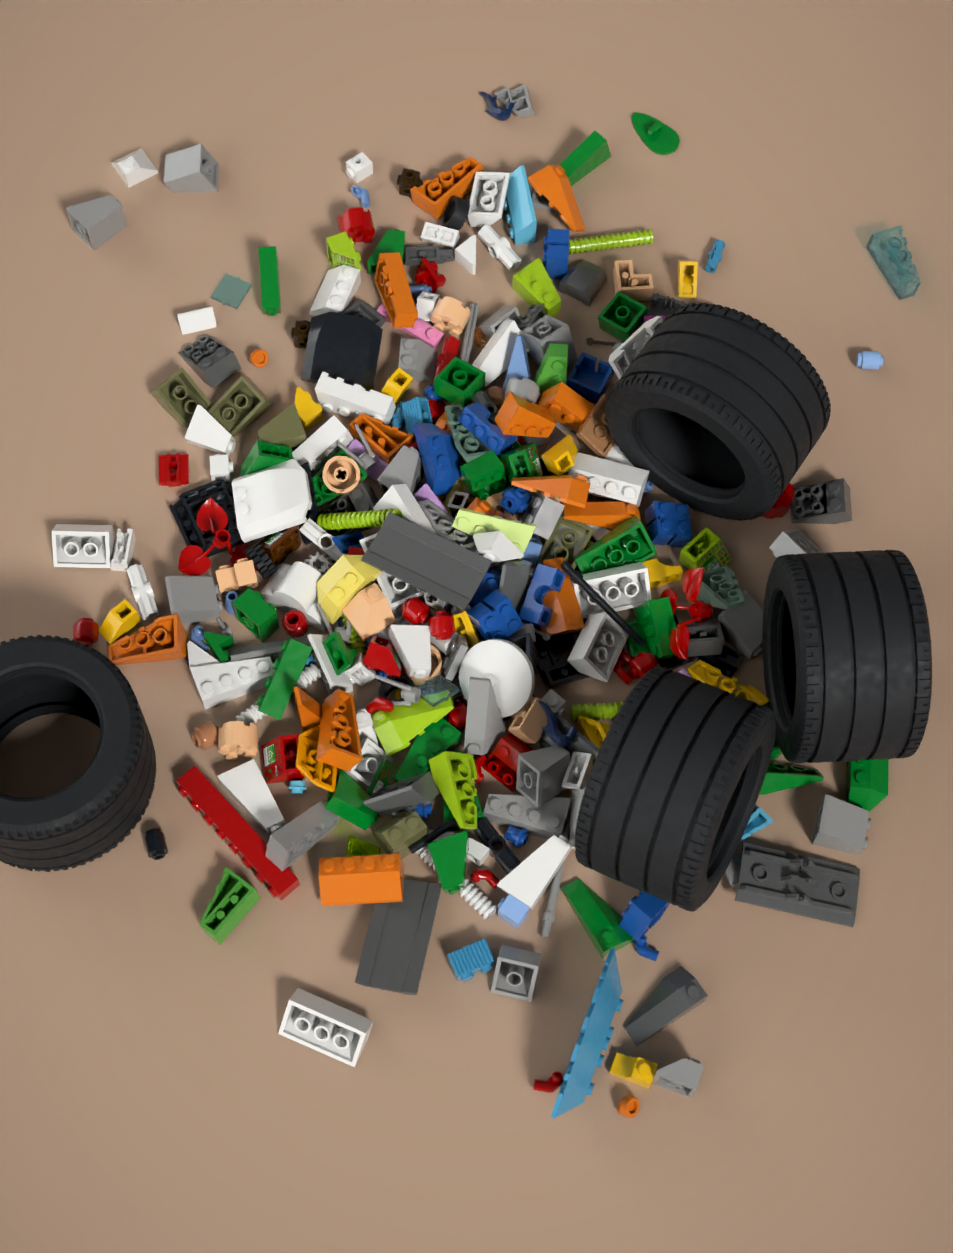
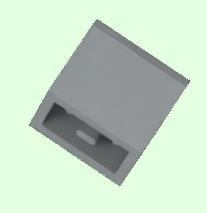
(543, 513)

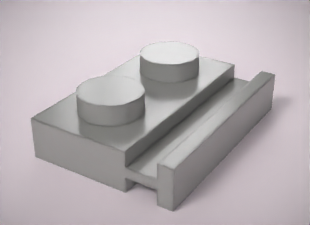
(453, 661)

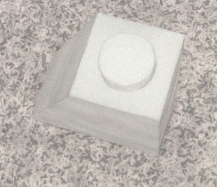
(208, 433)
(413, 648)

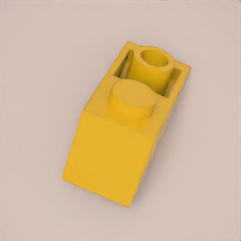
(397, 385)
(309, 411)
(561, 456)
(119, 621)

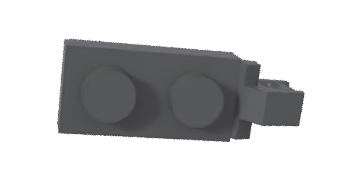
(433, 254)

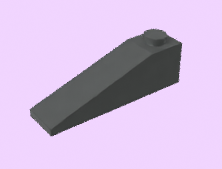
(669, 1001)

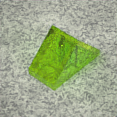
(358, 847)

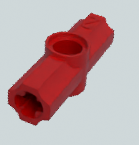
(448, 353)

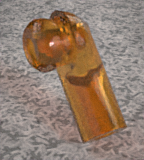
(479, 340)

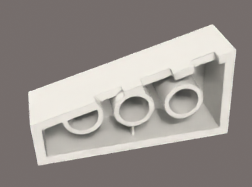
(353, 400)
(323, 444)
(230, 680)

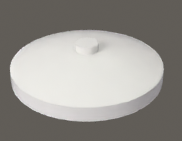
(506, 668)

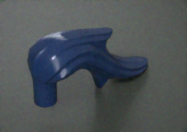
(494, 110)
(552, 728)

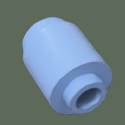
(869, 360)

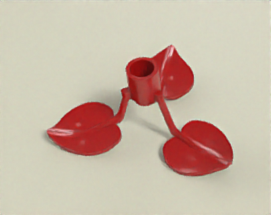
(209, 518)
(690, 585)

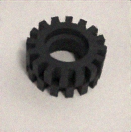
(260, 560)

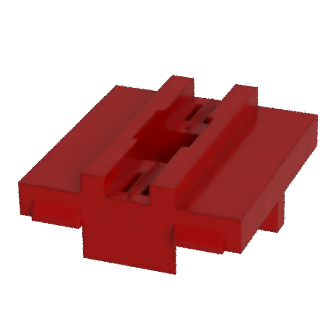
(178, 462)

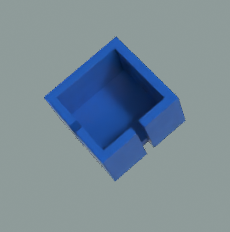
(556, 253)
(587, 381)
(672, 519)
(495, 623)
(643, 913)

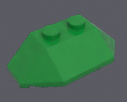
(867, 782)

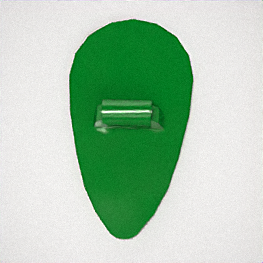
(655, 134)

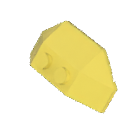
(343, 583)

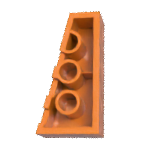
(436, 194)
(395, 290)
(566, 406)
(339, 732)

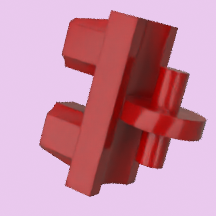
(427, 275)

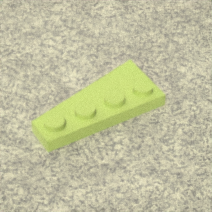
(478, 522)

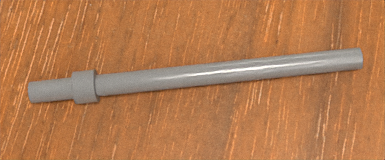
(549, 916)

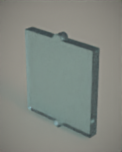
(231, 291)
(437, 690)

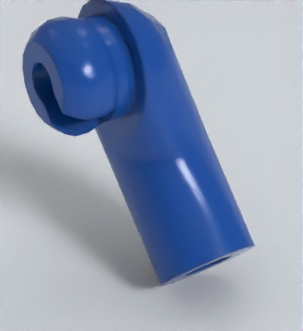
(643, 949)

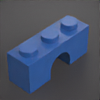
(476, 418)
(544, 580)

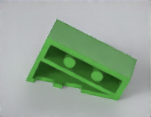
(553, 367)
(228, 907)

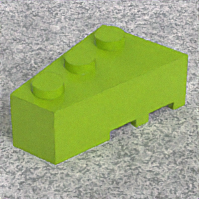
(537, 288)

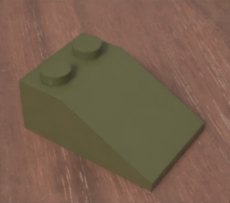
(180, 397)
(240, 406)
(566, 541)

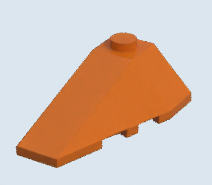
(568, 488)
(566, 610)
(157, 642)

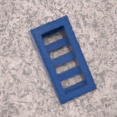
(345, 541)

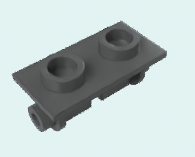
(534, 313)

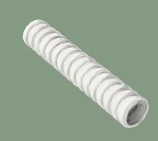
(306, 678)
(469, 892)

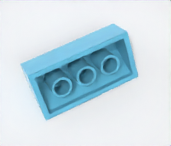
(520, 208)

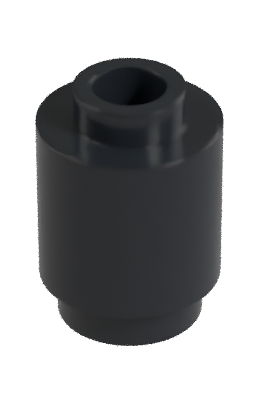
(155, 844)

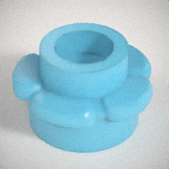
(297, 787)

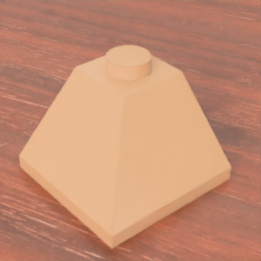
(369, 612)

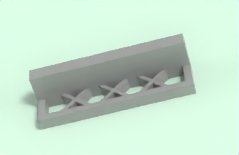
(269, 649)

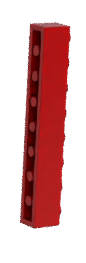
(236, 831)

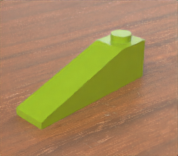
(405, 722)
(455, 779)

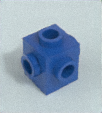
(515, 500)

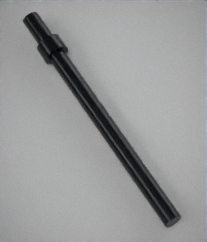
(577, 578)

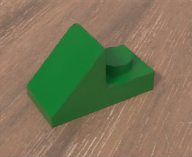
(218, 645)
(339, 655)

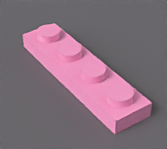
(420, 331)

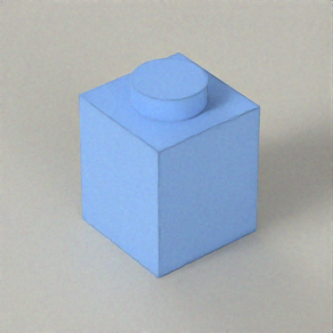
(512, 911)

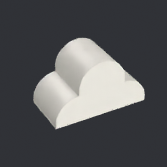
(295, 589)

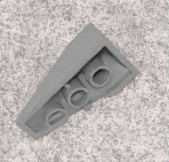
(483, 718)

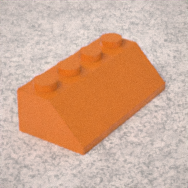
(361, 879)

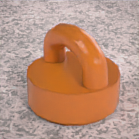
(259, 358)
(628, 1106)

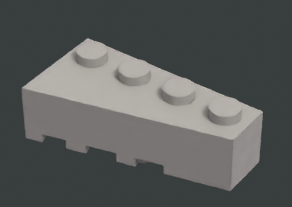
(442, 524)
(521, 813)
(300, 835)

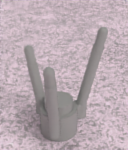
(365, 460)
(345, 634)
(409, 693)

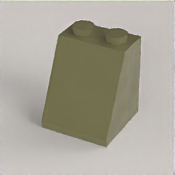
(284, 429)
(400, 832)

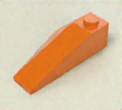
(555, 186)
(601, 514)
(308, 709)

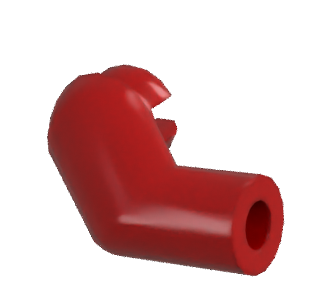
(381, 704)
(550, 1085)

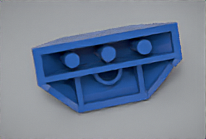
(438, 457)

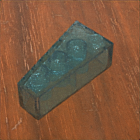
(894, 261)

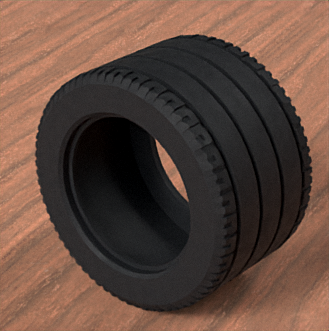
(718, 411)
(847, 656)
(674, 787)
(113, 792)

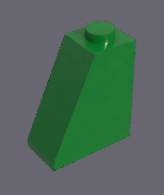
(392, 242)
(264, 456)
(348, 802)
(451, 861)

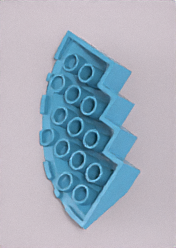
(592, 1039)

